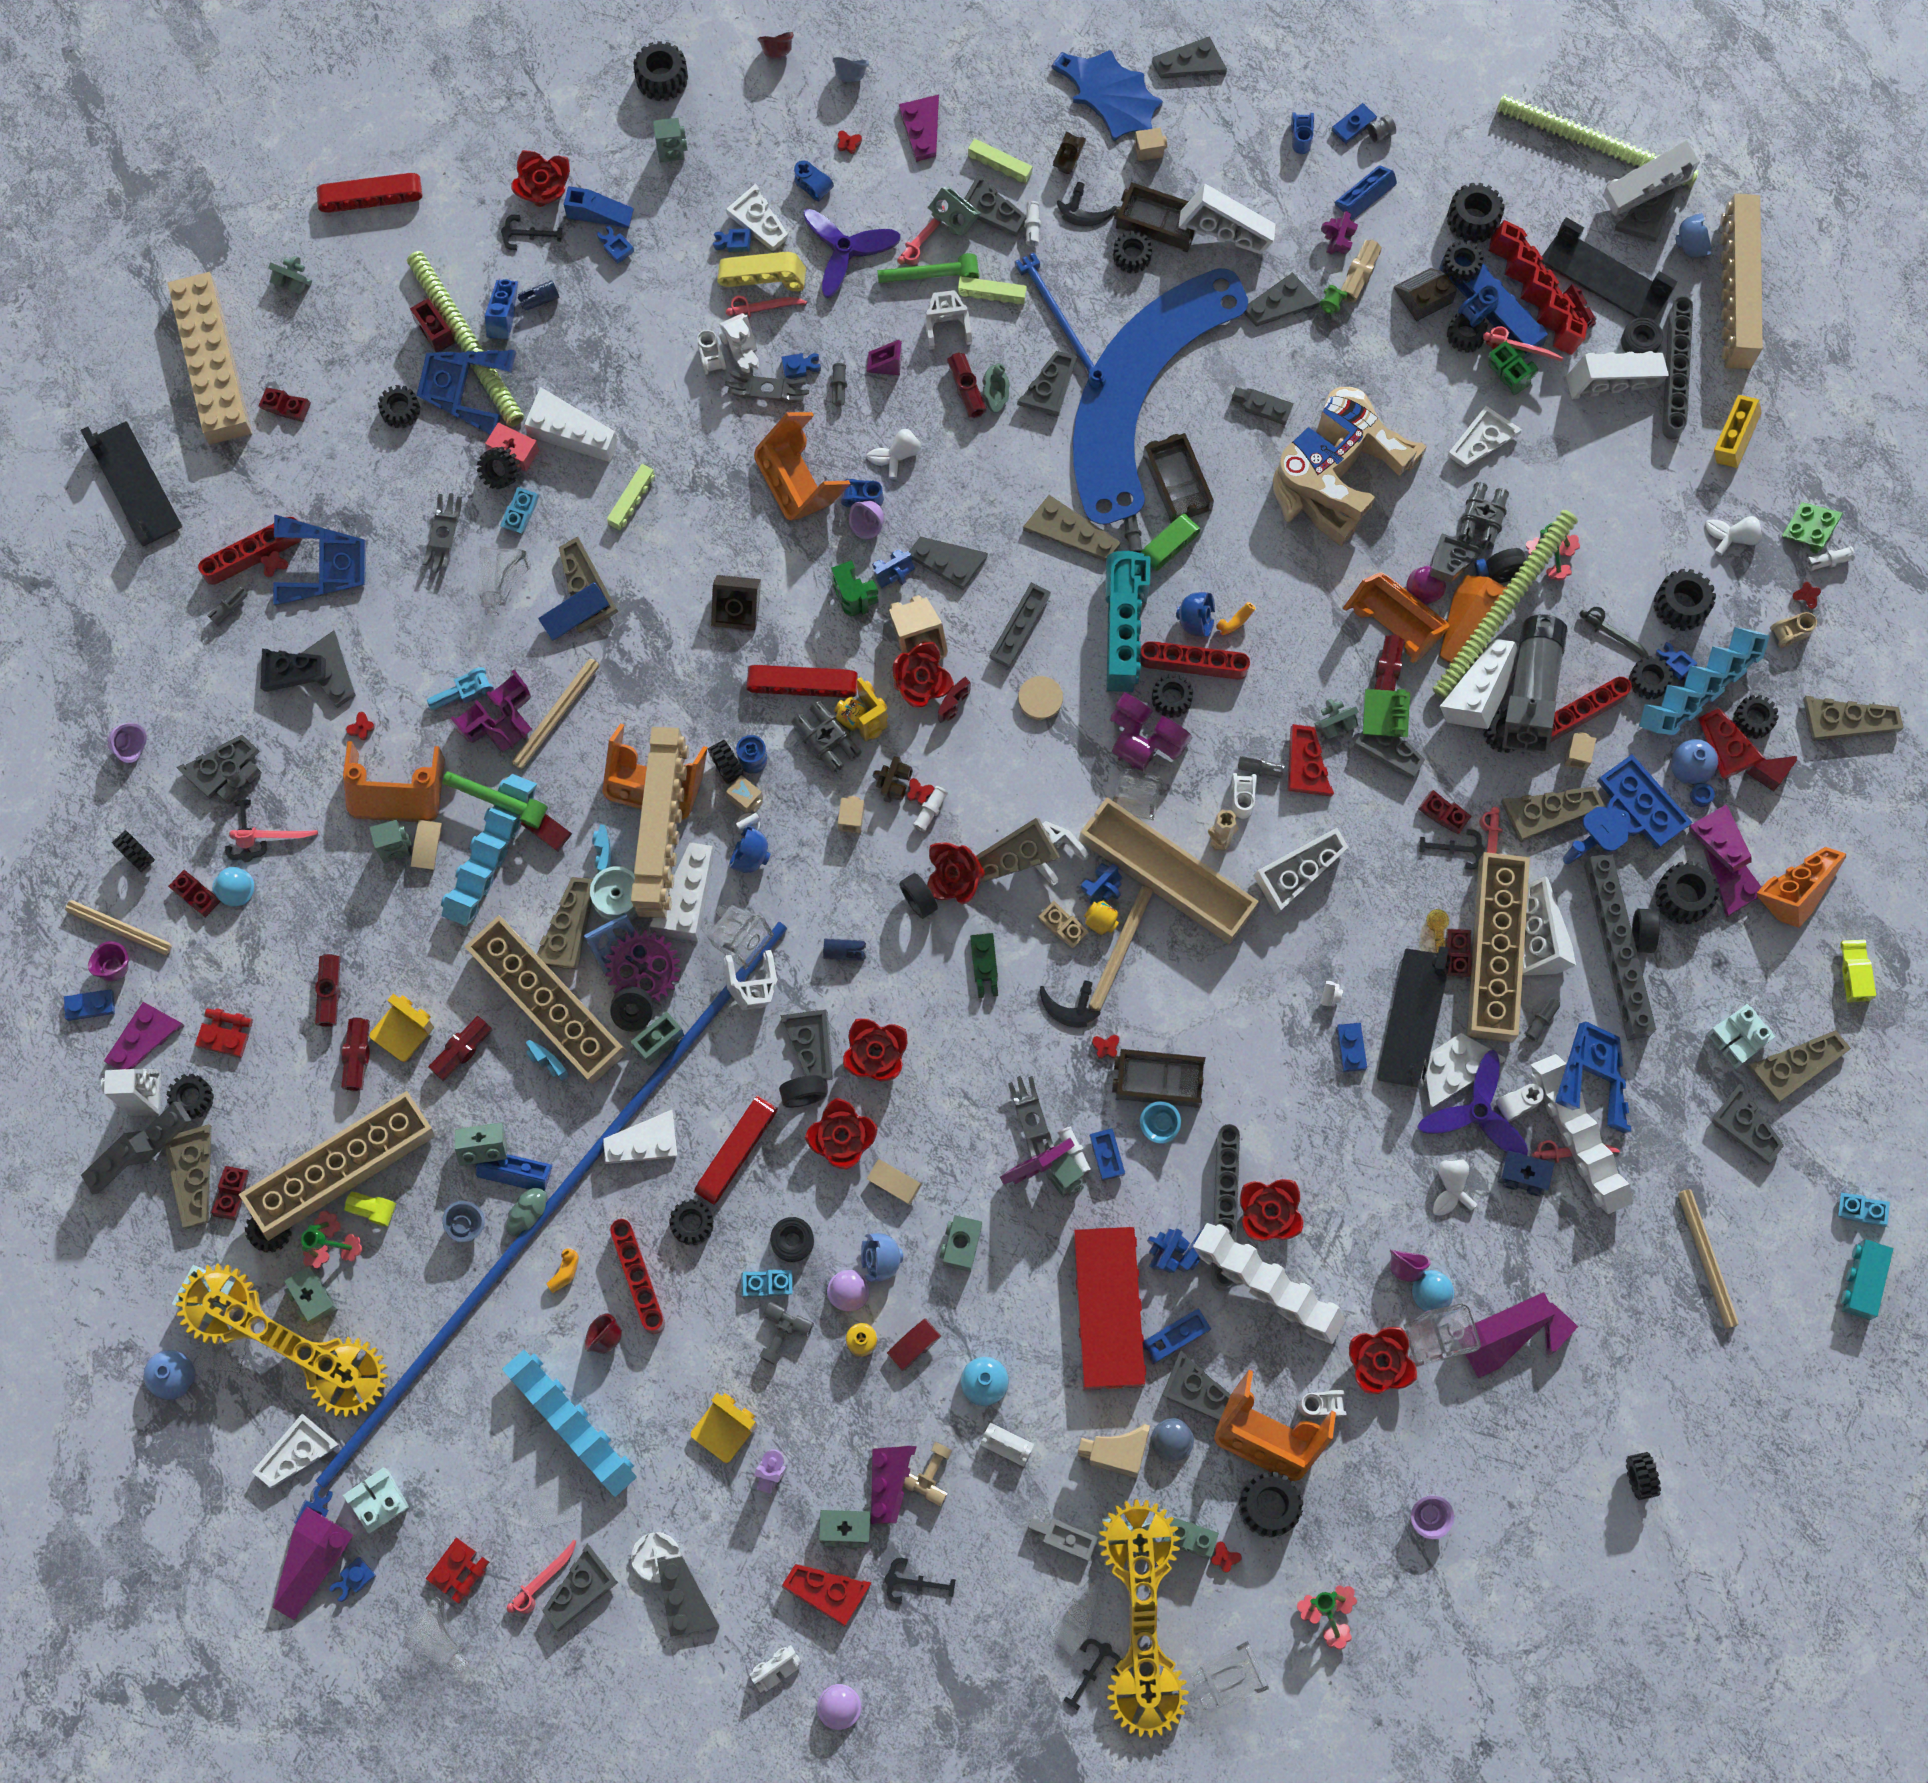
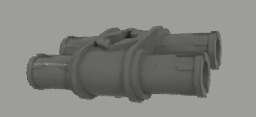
(1483, 515)
(822, 746)

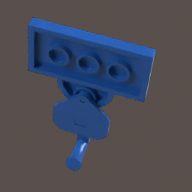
(1634, 808)

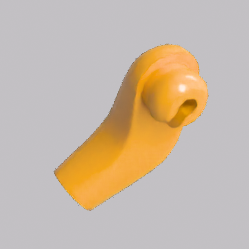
(1237, 620)
(566, 1272)

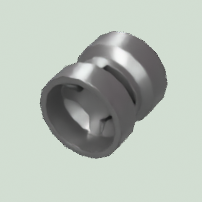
(1379, 129)

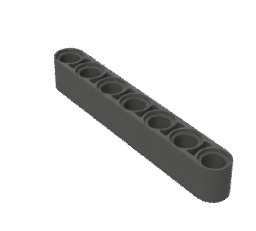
(1679, 358)
(1226, 1195)

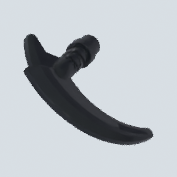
(1077, 216)
(1071, 1017)

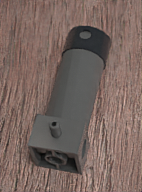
(1535, 684)

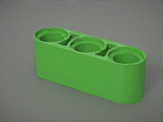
(1171, 541)

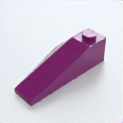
(1508, 1332)
(311, 1555)

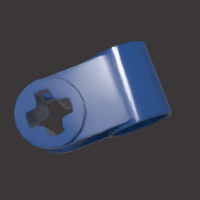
(1302, 132)
(812, 180)
(1476, 308)
(860, 492)

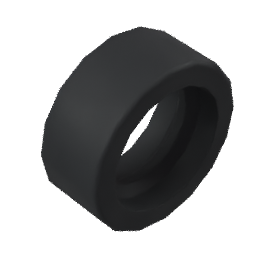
(918, 895)
(1646, 930)
(802, 1091)

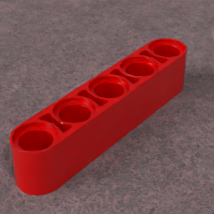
(369, 192)
(239, 552)
(1204, 655)
(802, 681)
(1590, 706)
(735, 1150)
(632, 1265)

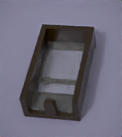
(1153, 215)
(1178, 477)
(1159, 1077)

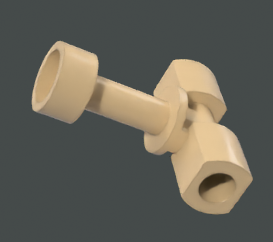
(924, 1483)

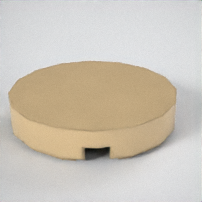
(1040, 698)

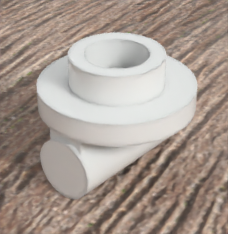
(748, 819)
(1331, 994)

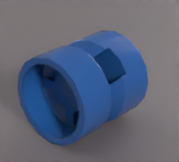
(751, 754)

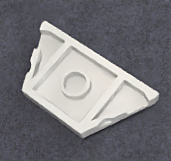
(1453, 1067)

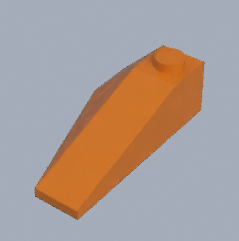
(1468, 607)
(1799, 890)

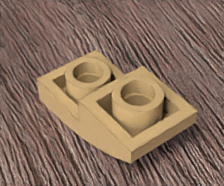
(426, 844)
(1062, 925)
(894, 1181)

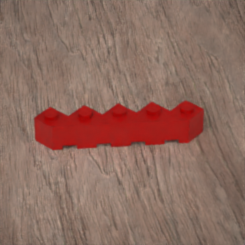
(1539, 286)

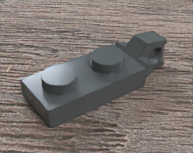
(1263, 405)

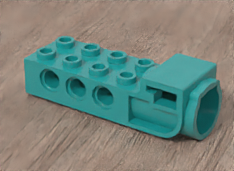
(1125, 598)

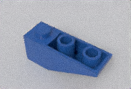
(596, 208)
(501, 309)

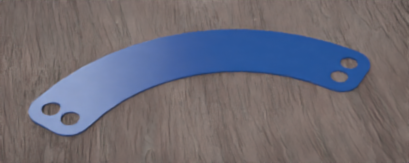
(1131, 363)

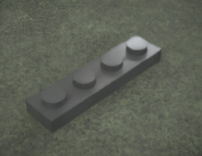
(1020, 625)

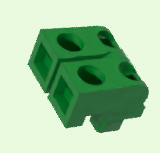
(1511, 368)
(851, 592)

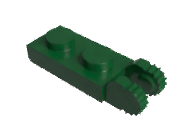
(984, 962)

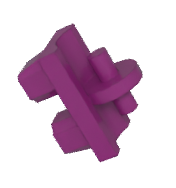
(1335, 232)

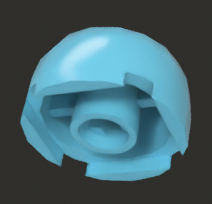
(984, 1381)

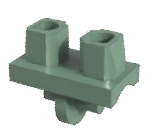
(297, 281)
(1346, 716)

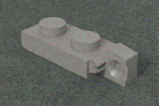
(1064, 1537)

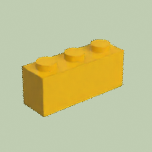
(1737, 431)

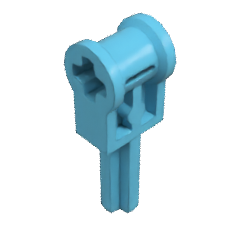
(466, 687)

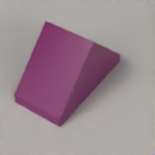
(886, 359)
(1558, 1330)

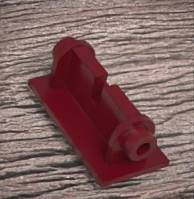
(1580, 302)

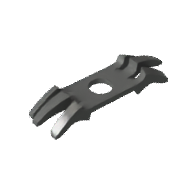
(753, 384)
(443, 520)
(1031, 1105)

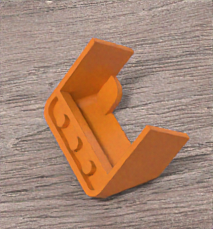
(787, 473)
(1398, 612)
(626, 779)
(393, 800)
(1267, 1440)

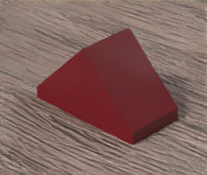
(1772, 771)

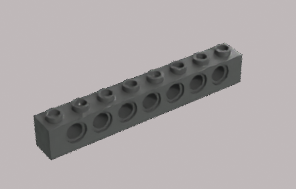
(1620, 947)

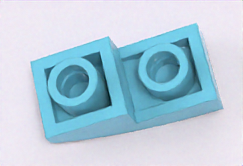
(520, 510)
(602, 845)
(543, 1056)
(1863, 1210)
(766, 1283)

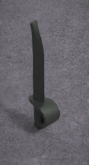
(1611, 631)

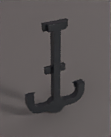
(507, 232)
(1477, 850)
(246, 855)
(891, 1579)
(1105, 1650)

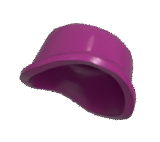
(1424, 586)
(109, 961)
(1408, 1266)

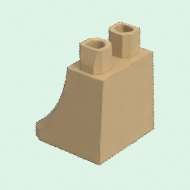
(917, 624)
(1117, 1453)

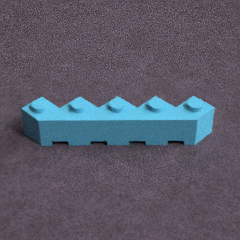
(1705, 683)
(487, 854)
(570, 1422)

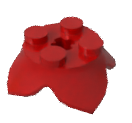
(533, 169)
(933, 681)
(955, 872)
(866, 1035)
(837, 1118)
(1283, 1197)
(1393, 1346)

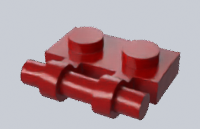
(223, 1040)
(451, 1566)

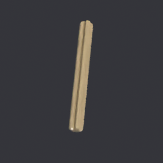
(118, 927)

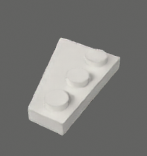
(754, 213)
(1482, 437)
(643, 1142)
(294, 1451)

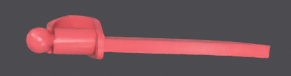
(913, 247)
(760, 306)
(1499, 335)
(1492, 828)
(246, 838)
(1556, 1153)
(540, 1580)

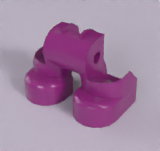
(507, 728)
(1134, 748)

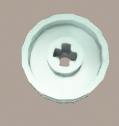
(604, 889)

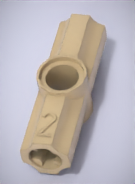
(1361, 270)
(1223, 830)

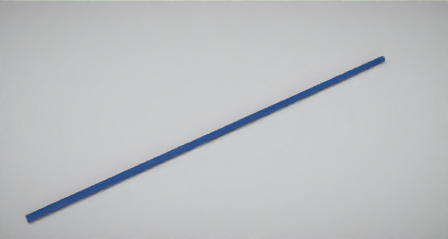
(526, 1235)

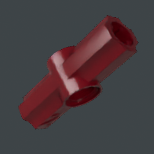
(963, 375)
(1389, 663)
(327, 1004)
(460, 1048)
(355, 1054)

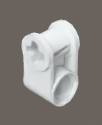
(710, 355)
(1244, 791)
(1516, 1103)
(1324, 1404)

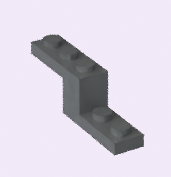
(136, 1147)

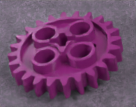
(654, 949)

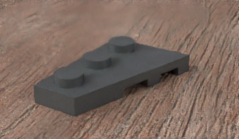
(1194, 58)
(1280, 300)
(337, 678)
(811, 1041)
(581, 1588)

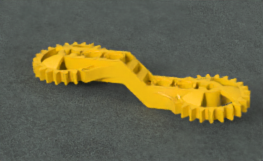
(281, 1340)
(1143, 1618)

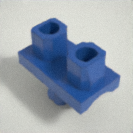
(895, 569)
(1105, 886)
(1163, 1248)

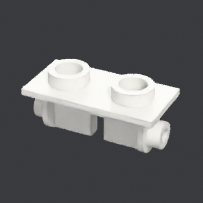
(1006, 1444)
(783, 1661)

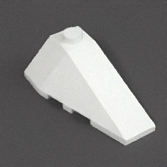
(1546, 937)

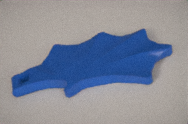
(1110, 91)

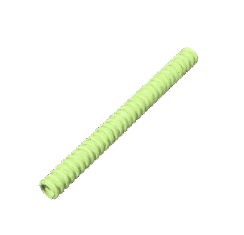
(1578, 133)
(464, 337)
(1506, 603)

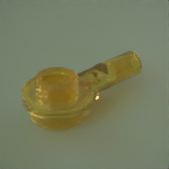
(1437, 921)

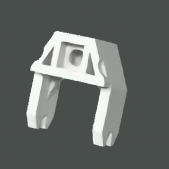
(946, 307)
(740, 341)
(1059, 836)
(761, 989)

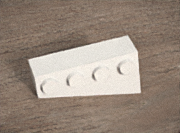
(1652, 179)
(1227, 220)
(1616, 373)
(568, 427)
(1483, 686)
(1292, 873)
(687, 895)
(134, 1090)

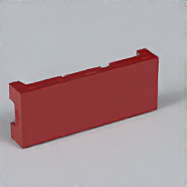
(1109, 1308)

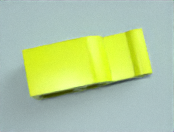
(1857, 972)

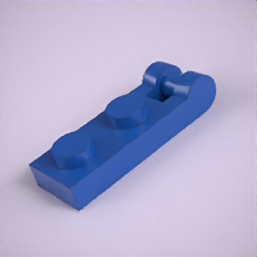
(1177, 1335)

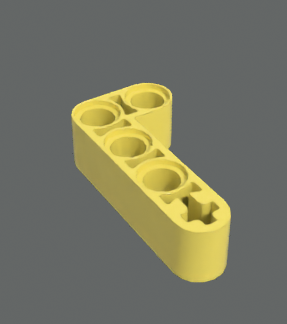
(762, 269)

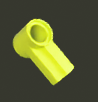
(374, 1209)

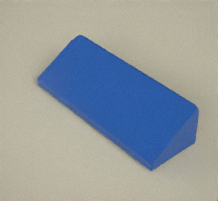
(1367, 191)
(573, 611)
(516, 1172)

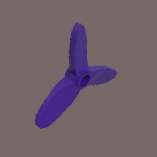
(860, 244)
(1492, 1124)

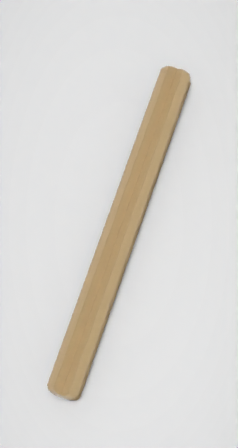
(555, 714)
(1120, 948)
(1708, 1259)

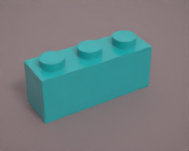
(1866, 1279)

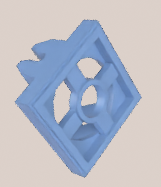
(594, 936)

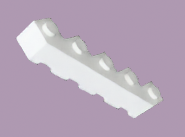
(1583, 1139)
(1269, 1283)

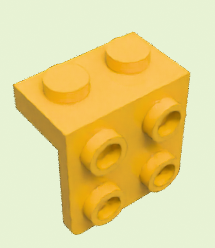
(875, 720)
(402, 1028)
(724, 1428)

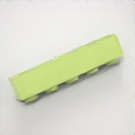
(1000, 161)
(992, 290)
(631, 497)

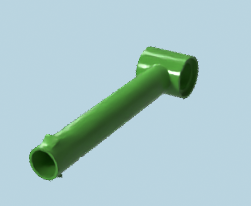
(965, 267)
(531, 812)

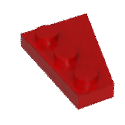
(1731, 745)
(1306, 765)
(826, 1592)

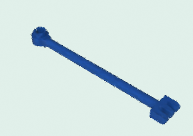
(1030, 268)

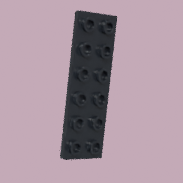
(1606, 275)
(133, 482)
(1414, 1017)

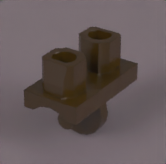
(1069, 153)
(889, 778)

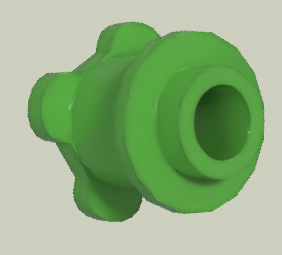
(1332, 299)

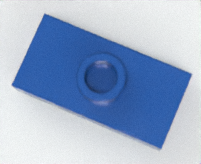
(1353, 123)

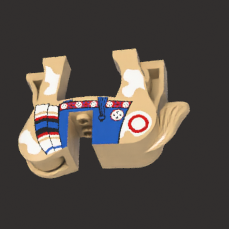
(1313, 467)

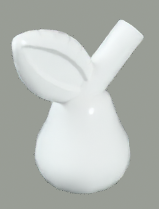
(903, 446)
(1744, 532)
(1454, 1176)

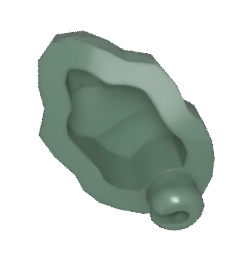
(995, 387)
(526, 1211)

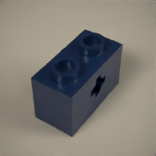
(1537, 1170)

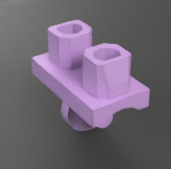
(770, 1470)

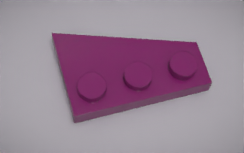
(921, 125)
(1722, 838)
(1735, 888)
(142, 1034)
(1036, 1164)
(888, 1478)

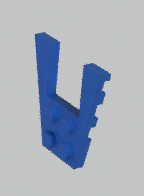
(445, 379)
(340, 561)
(1600, 1055)

